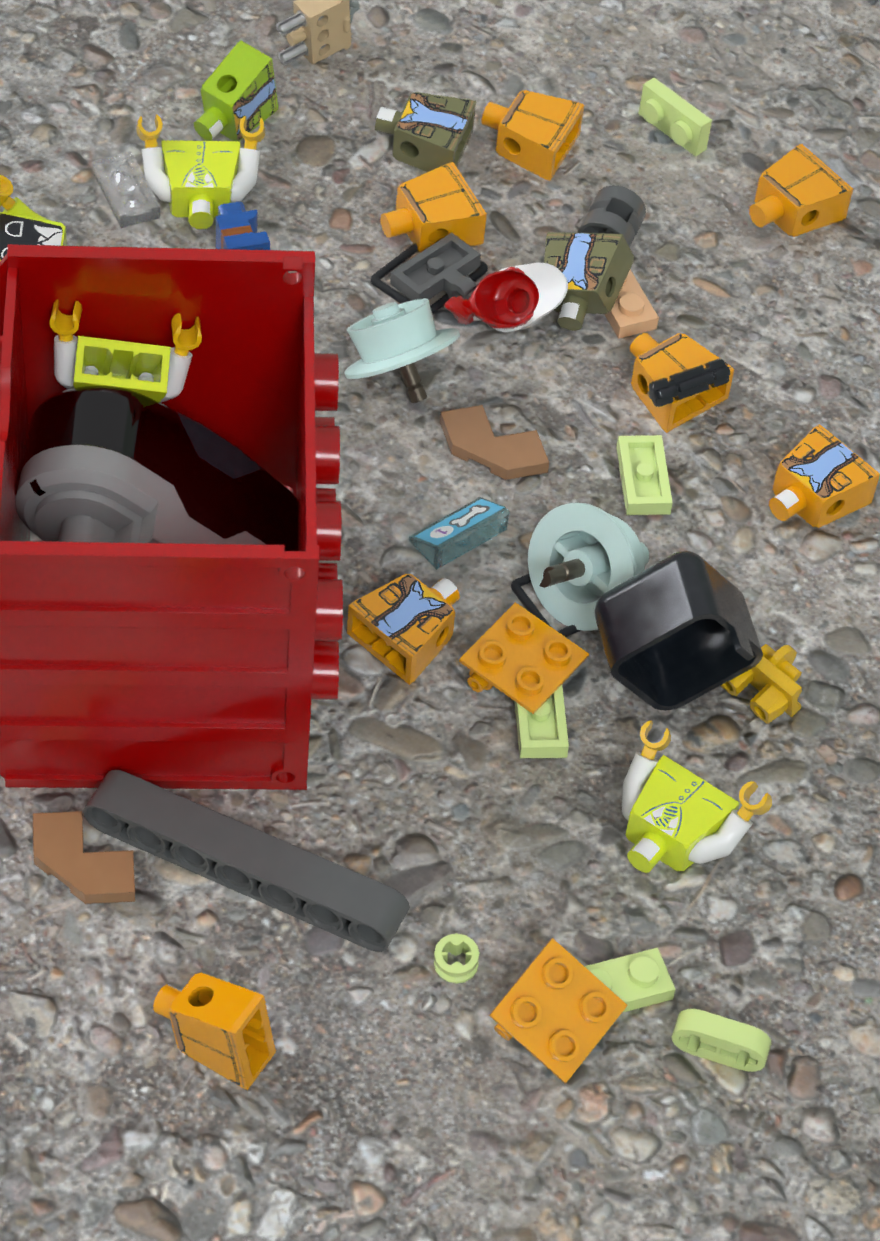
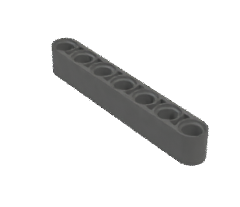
(247, 860)

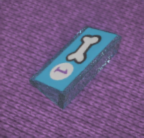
(461, 531)

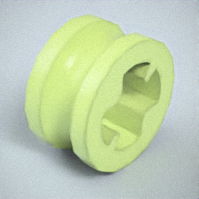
(456, 945)

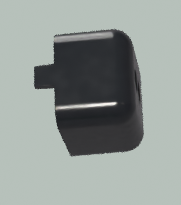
(676, 631)

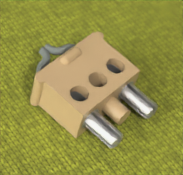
(317, 29)

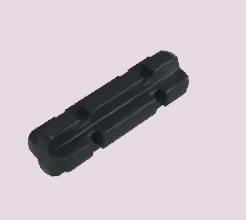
(689, 382)

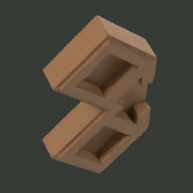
(508, 456)
(89, 875)

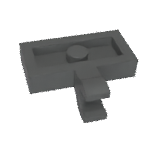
(438, 269)

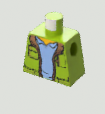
(237, 89)

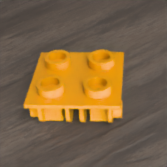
(522, 658)
(557, 1010)

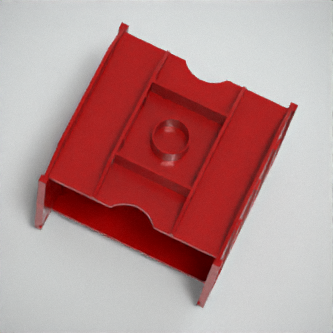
(172, 653)

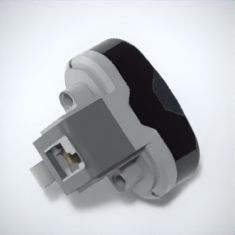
(140, 472)

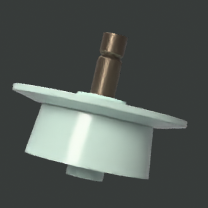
(397, 339)

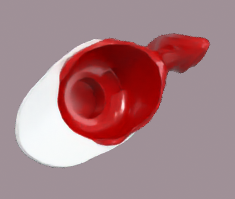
(512, 297)

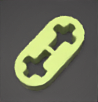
(721, 1040)

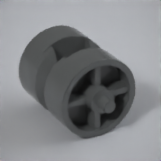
(615, 212)

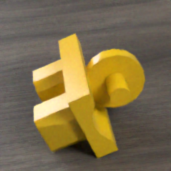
(776, 683)

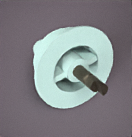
(578, 558)

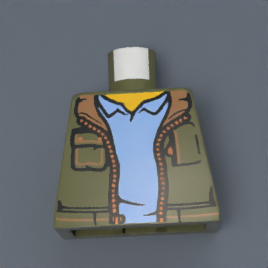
(429, 129)
(594, 272)

